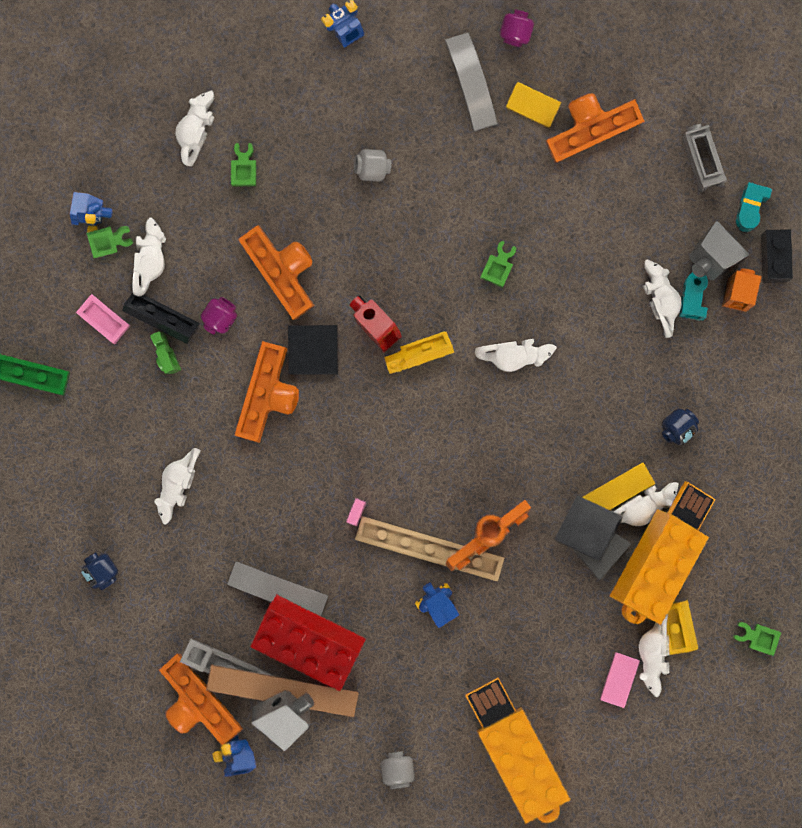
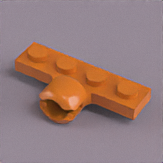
(592, 126)
(280, 269)
(266, 393)
(488, 533)
(197, 703)

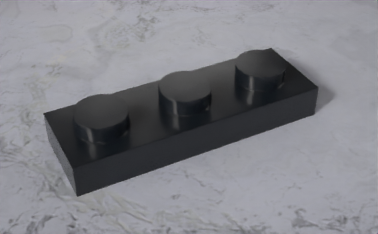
(161, 317)

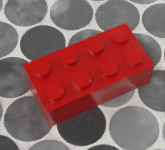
(307, 642)

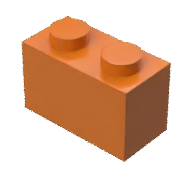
(742, 290)

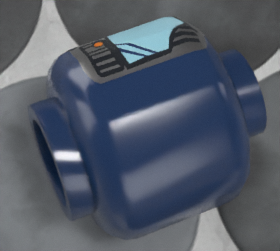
(680, 426)
(99, 571)

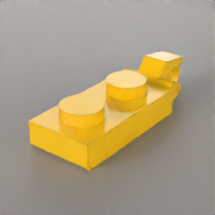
(419, 352)

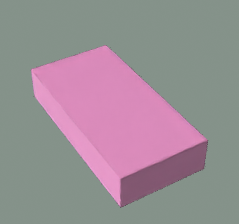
(103, 319)
(356, 512)
(619, 679)

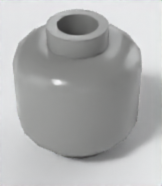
(372, 165)
(397, 770)

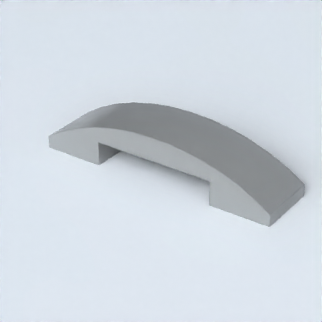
(472, 81)
(267, 586)
(203, 656)

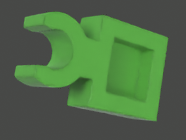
(243, 170)
(104, 241)
(498, 268)
(166, 358)
(761, 638)

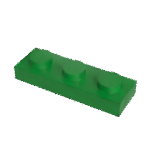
(33, 375)

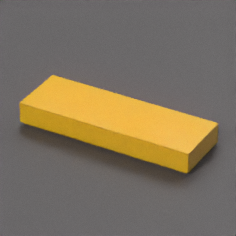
(622, 487)

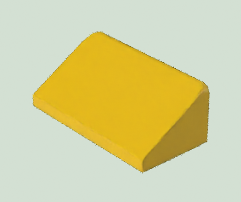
(533, 104)
(681, 629)

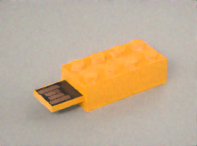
(663, 557)
(517, 754)

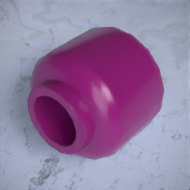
(516, 28)
(218, 315)

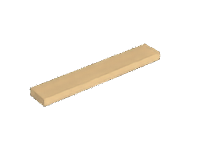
(425, 547)

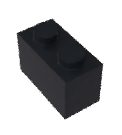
(776, 256)

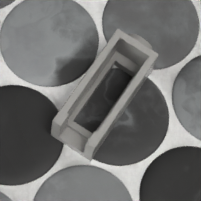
(702, 179)

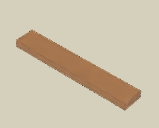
(264, 686)

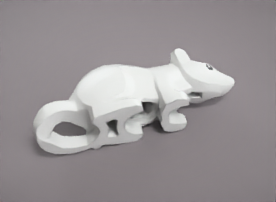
(191, 128)
(150, 260)
(666, 300)
(512, 357)
(175, 479)
(641, 510)
(653, 649)

